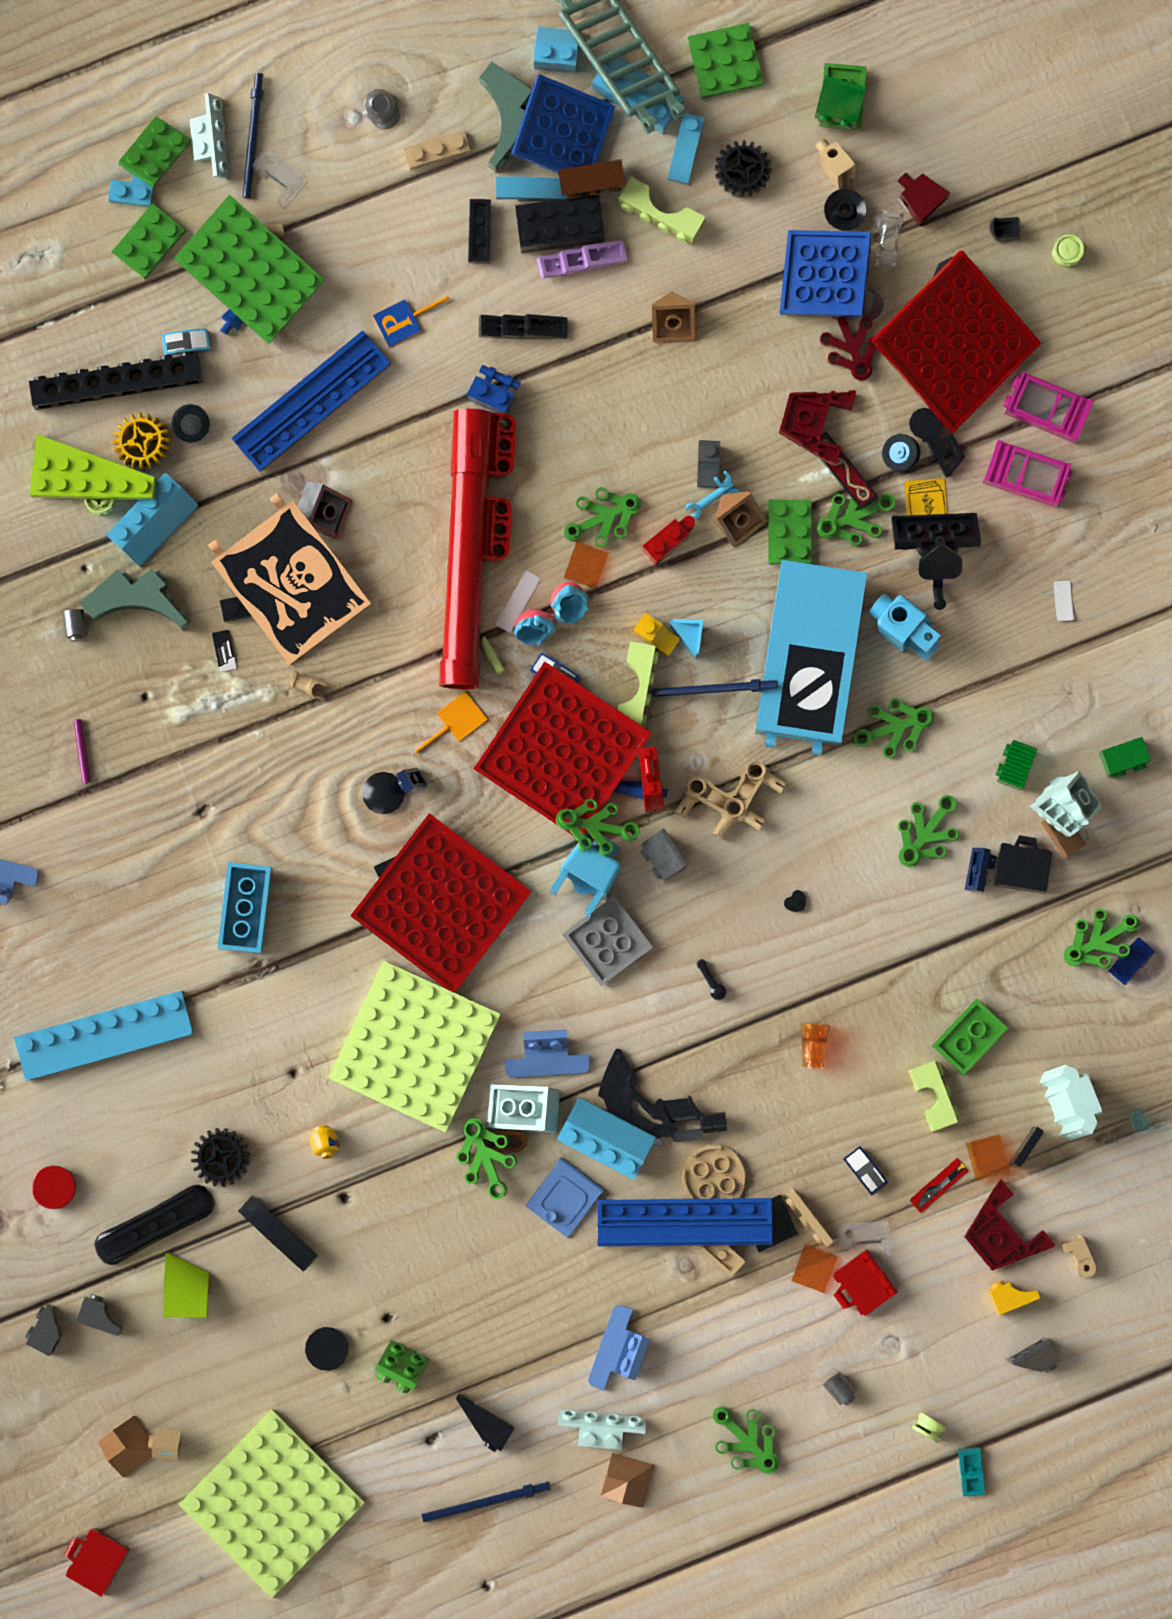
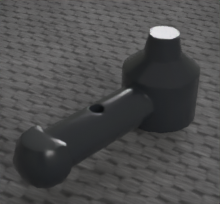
(717, 990)

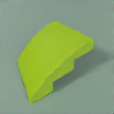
(185, 1289)

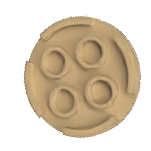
(713, 1174)

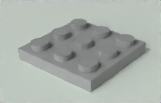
(607, 941)

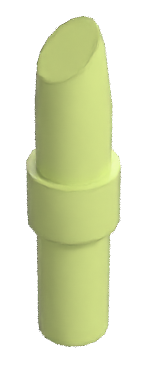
(491, 655)

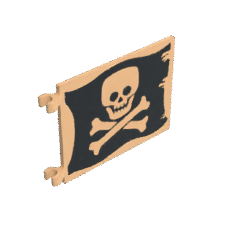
(290, 581)

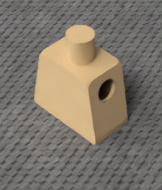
(836, 164)

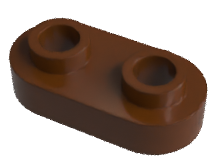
(510, 1148)

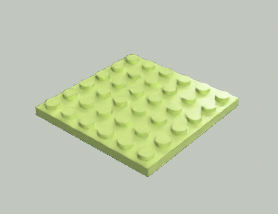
(414, 1046)
(272, 1503)

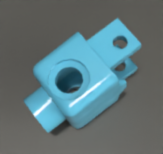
(909, 633)
(590, 873)

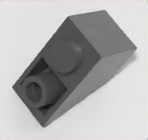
(46, 1332)

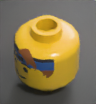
(324, 1141)

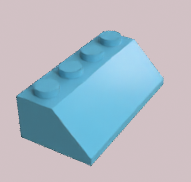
(659, 112)
(152, 521)
(606, 1138)

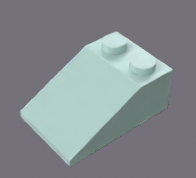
(523, 1108)

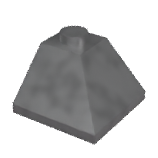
(1037, 1357)

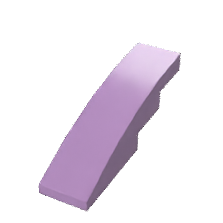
(582, 259)

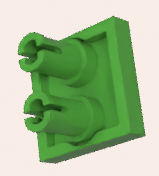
(401, 1365)

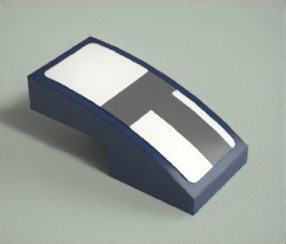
(865, 1171)

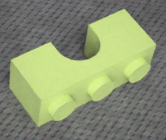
(943, 1112)

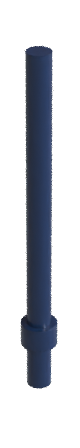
(256, 96)
(755, 685)
(527, 1491)

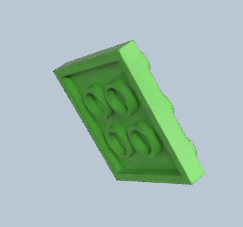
(725, 60)

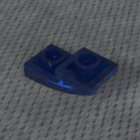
(1126, 968)

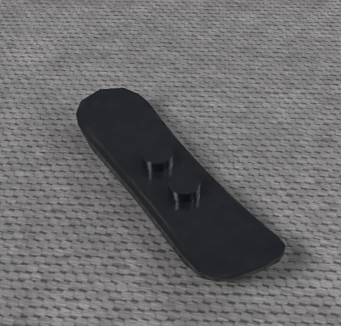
(154, 1224)

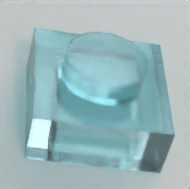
(1137, 1120)

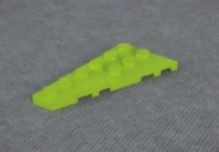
(75, 474)

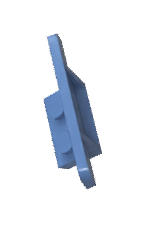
(12, 873)
(546, 1055)
(619, 1350)

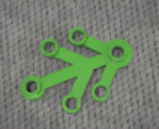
(605, 515)
(852, 519)
(897, 726)
(594, 825)
(925, 834)
(1098, 941)
(484, 1155)
(749, 1442)

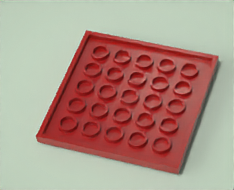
(956, 341)
(561, 747)
(441, 903)

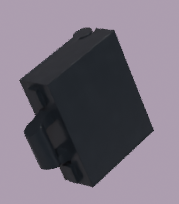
(1022, 866)

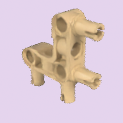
(742, 796)

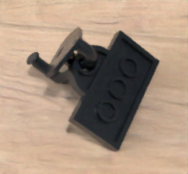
(938, 543)

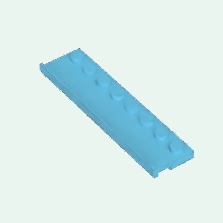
(103, 1035)

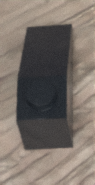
(488, 1426)

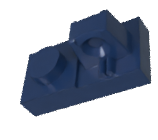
(411, 780)
(977, 871)

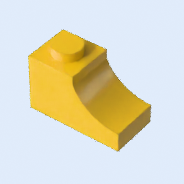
(656, 634)
(1007, 1298)

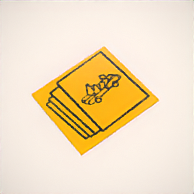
(925, 497)

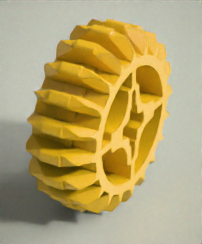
(133, 443)

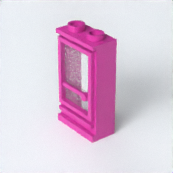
(1047, 407)
(1027, 474)

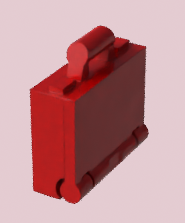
(651, 779)
(864, 1283)
(96, 1561)

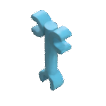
(726, 487)

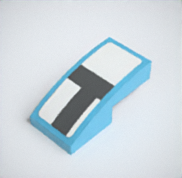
(185, 341)

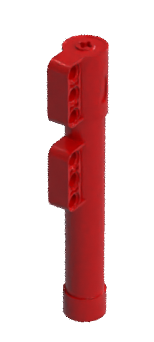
(473, 536)

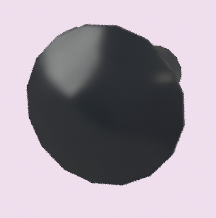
(382, 793)

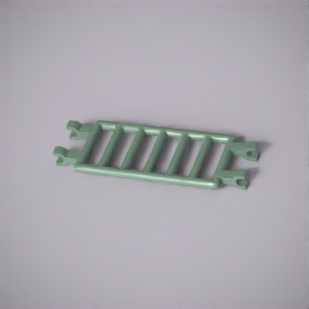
(640, 109)

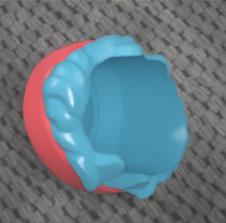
(569, 602)
(534, 627)

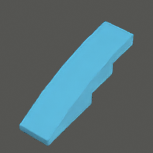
(529, 189)

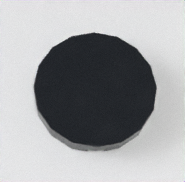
(326, 1348)

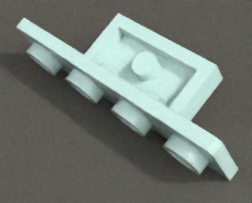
(209, 137)
(600, 1429)

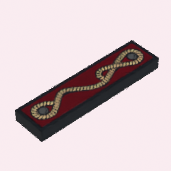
(850, 478)

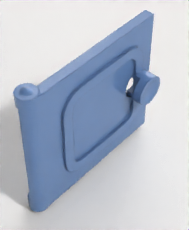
(567, 1194)

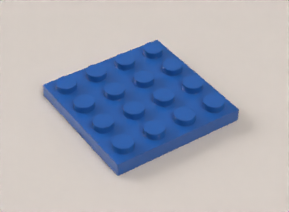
(561, 126)
(825, 273)

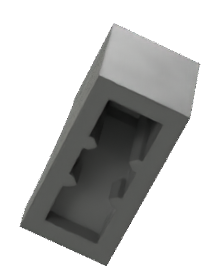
(708, 463)
(95, 1315)

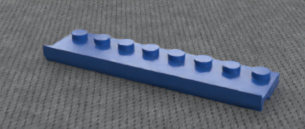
(311, 401)
(684, 1222)

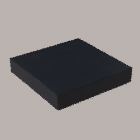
(1026, 1147)
(782, 1224)

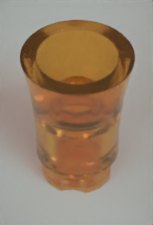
(814, 1044)

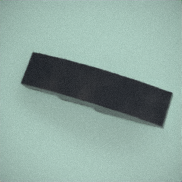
(523, 327)
(278, 1233)

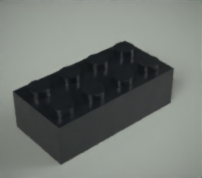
(560, 224)

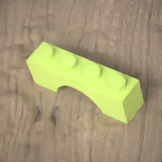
(684, 224)
(640, 659)

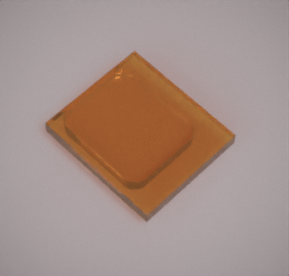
(586, 565)
(987, 1157)
(814, 1268)

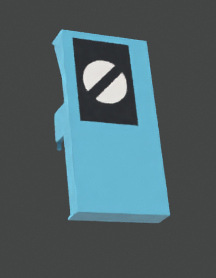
(811, 653)

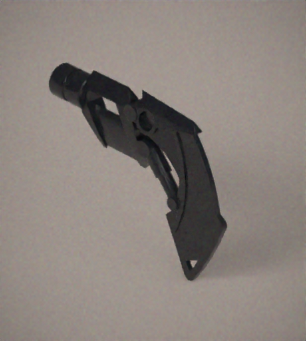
(619, 1088)

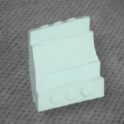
(1067, 803)
(1071, 1101)

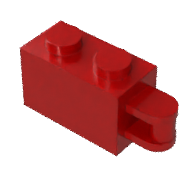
(668, 539)

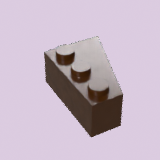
(592, 178)

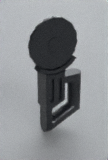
(928, 428)

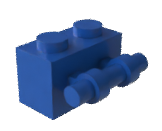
(490, 395)

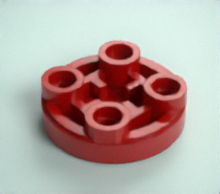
(54, 1187)

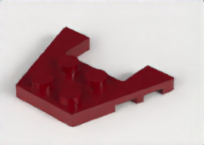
(806, 418)
(995, 1238)

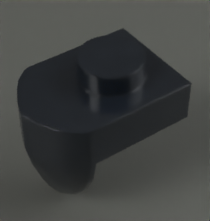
(1005, 228)

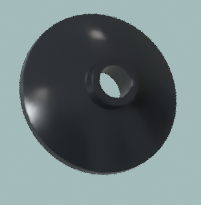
(847, 200)

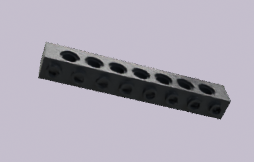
(42, 400)

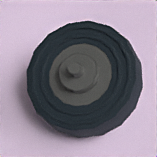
(190, 423)

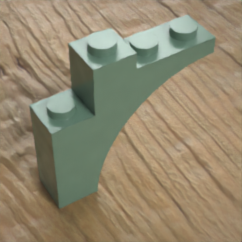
(511, 99)
(146, 593)

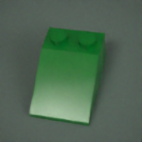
(840, 103)

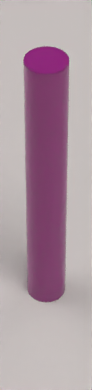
(82, 754)

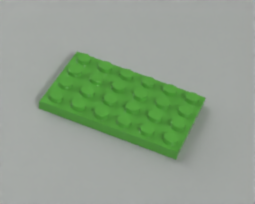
(249, 269)

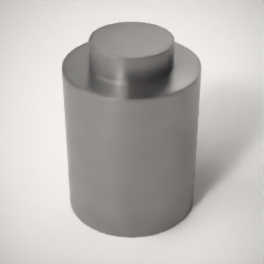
(74, 624)
(840, 1389)

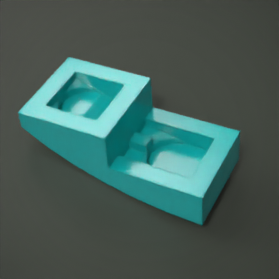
(971, 1471)

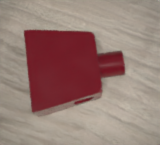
(921, 196)

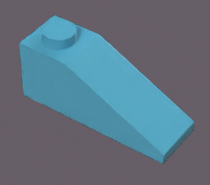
(686, 148)

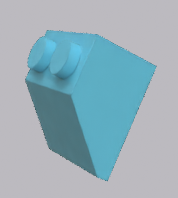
(555, 50)

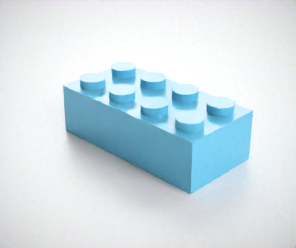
(245, 908)

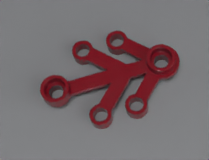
(852, 347)

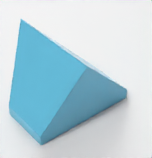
(689, 633)

